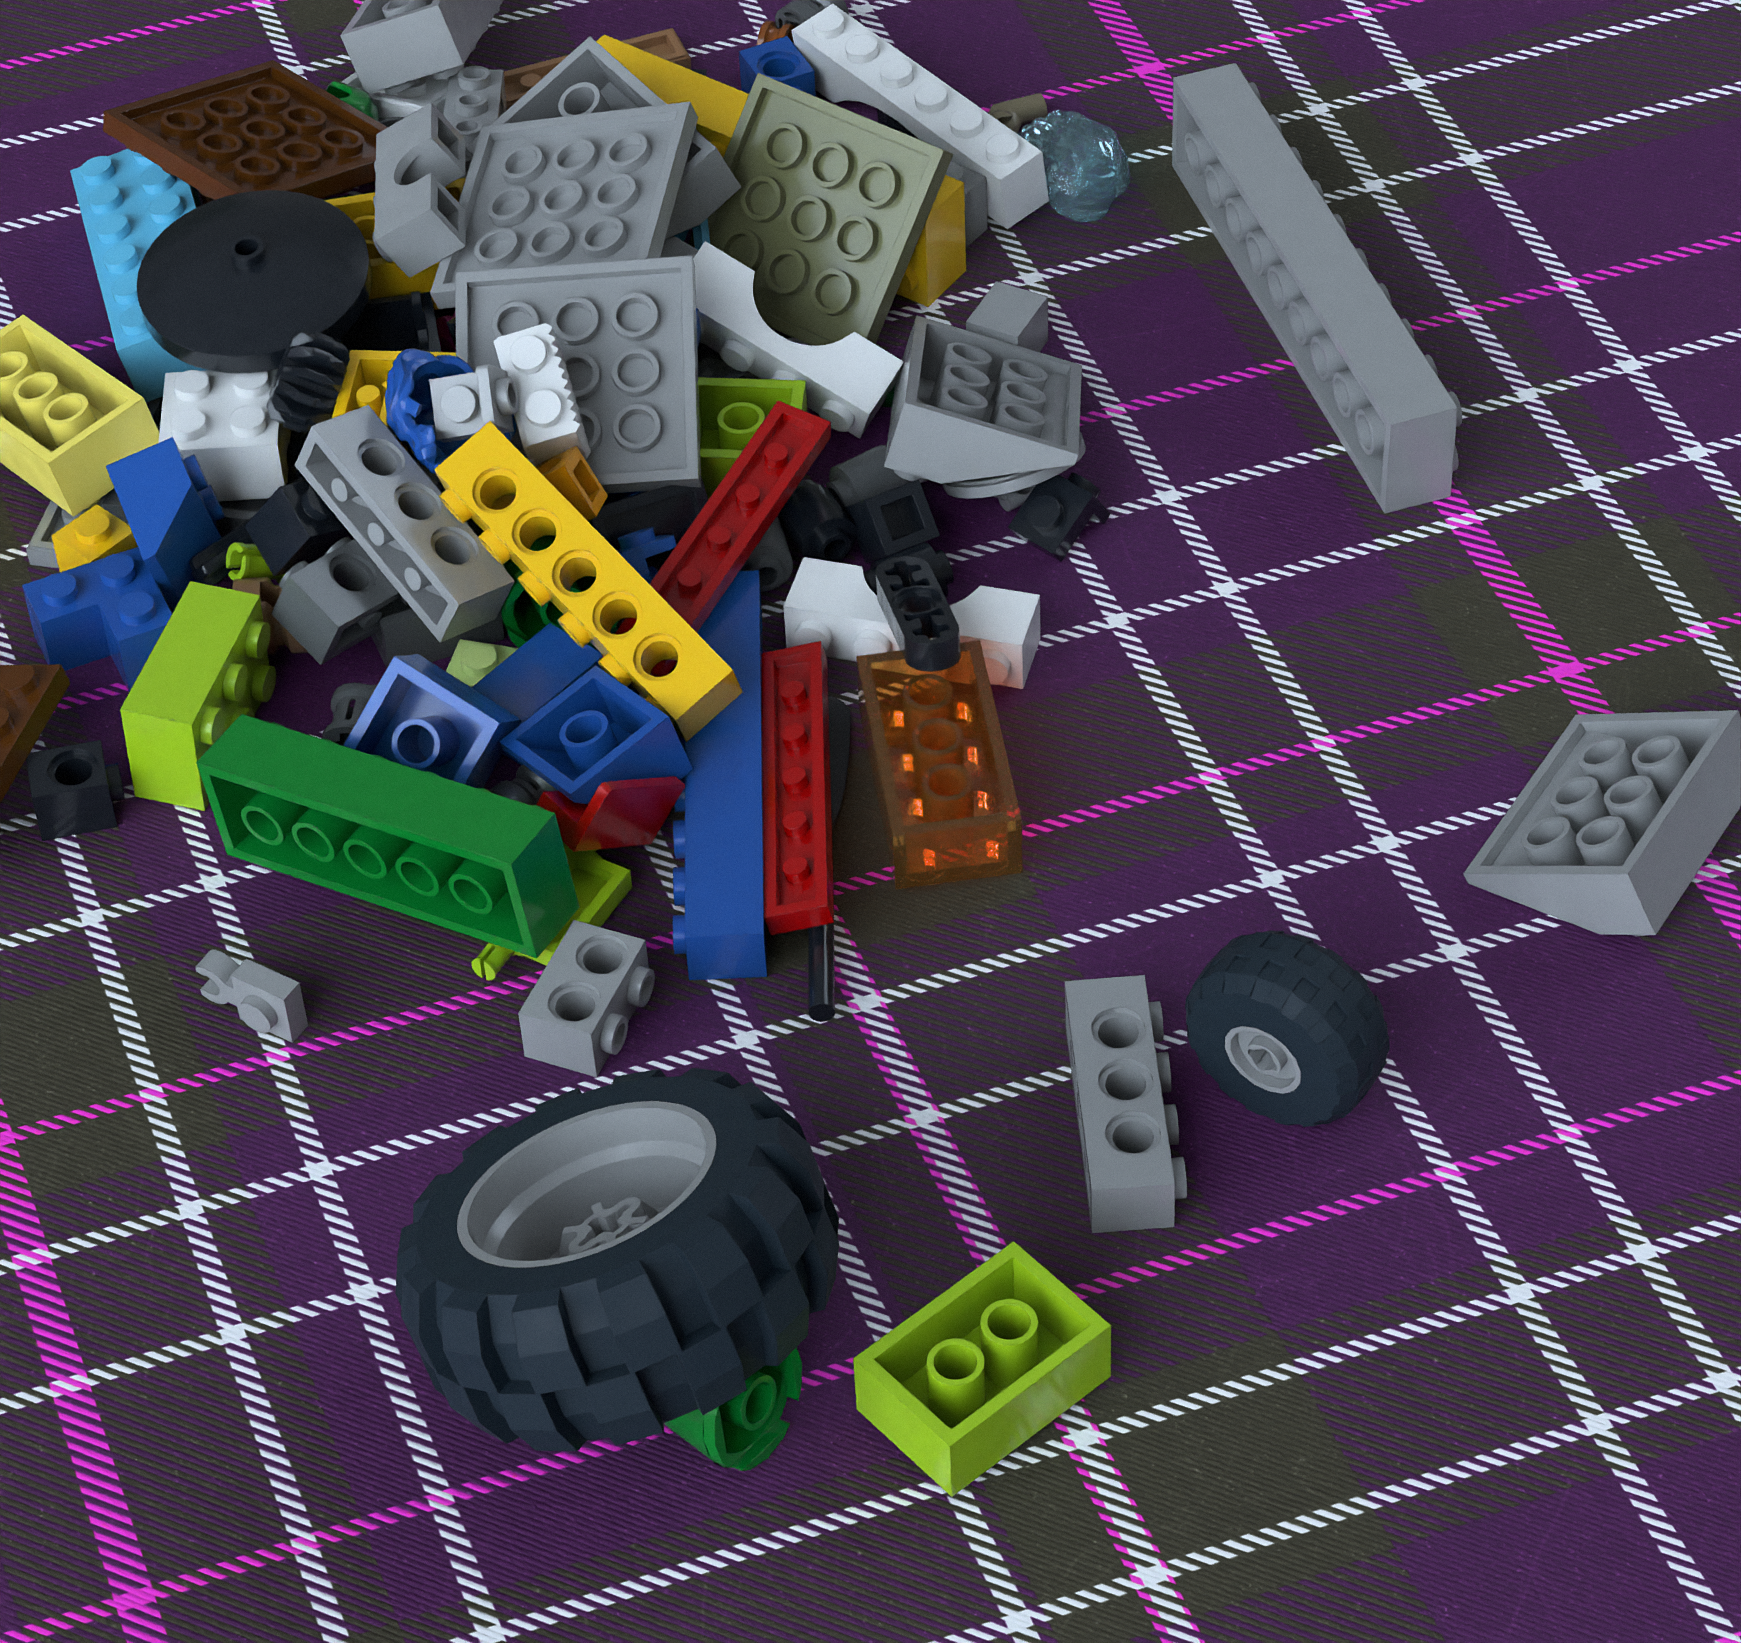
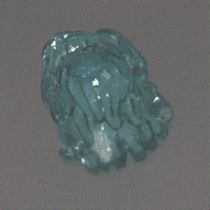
(1080, 162)

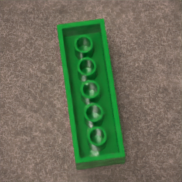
(390, 834)

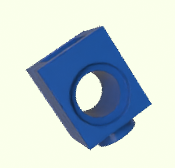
(779, 61)

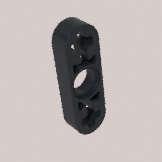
(917, 613)

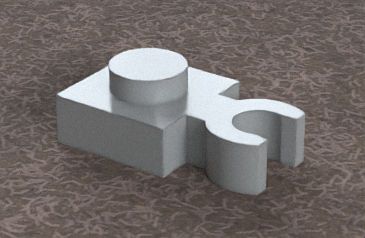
(263, 997)

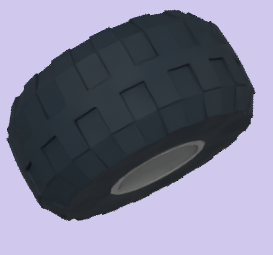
(1287, 1028)

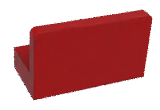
(617, 815)

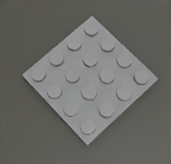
(570, 191)
(627, 354)

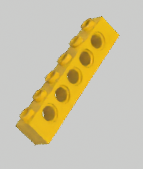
(493, 467)

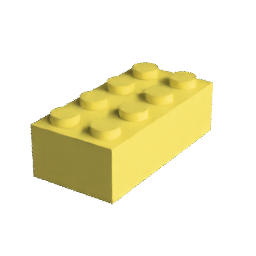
(64, 417)

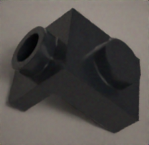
(1058, 513)

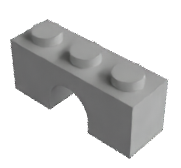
(413, 209)

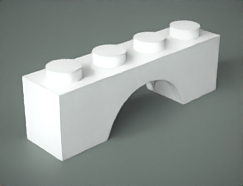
(842, 378)
(840, 610)

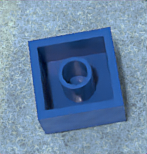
(432, 723)

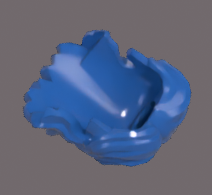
(411, 408)

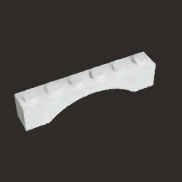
(865, 68)

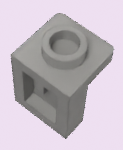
(471, 400)

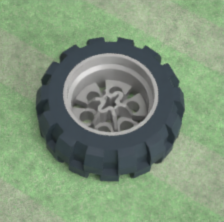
(618, 1259)

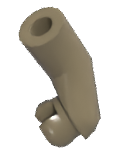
(1019, 111)

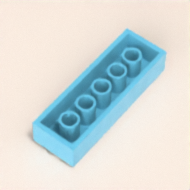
(123, 210)

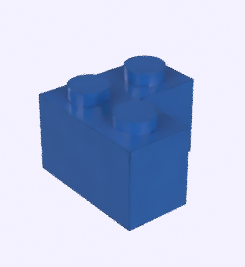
(99, 613)

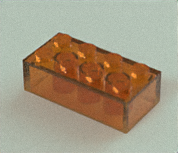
(939, 769)

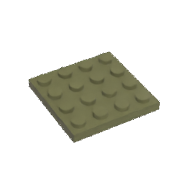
(823, 211)

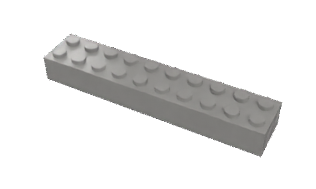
(1315, 289)

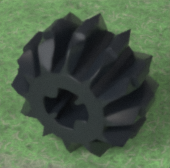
(307, 381)

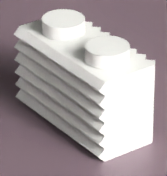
(546, 402)

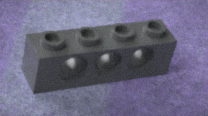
(337, 599)

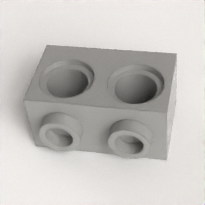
(586, 998)

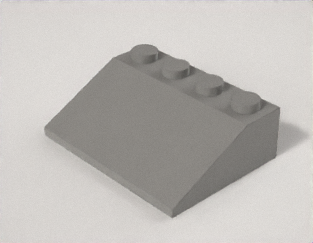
(597, 82)
(980, 408)
(1617, 819)

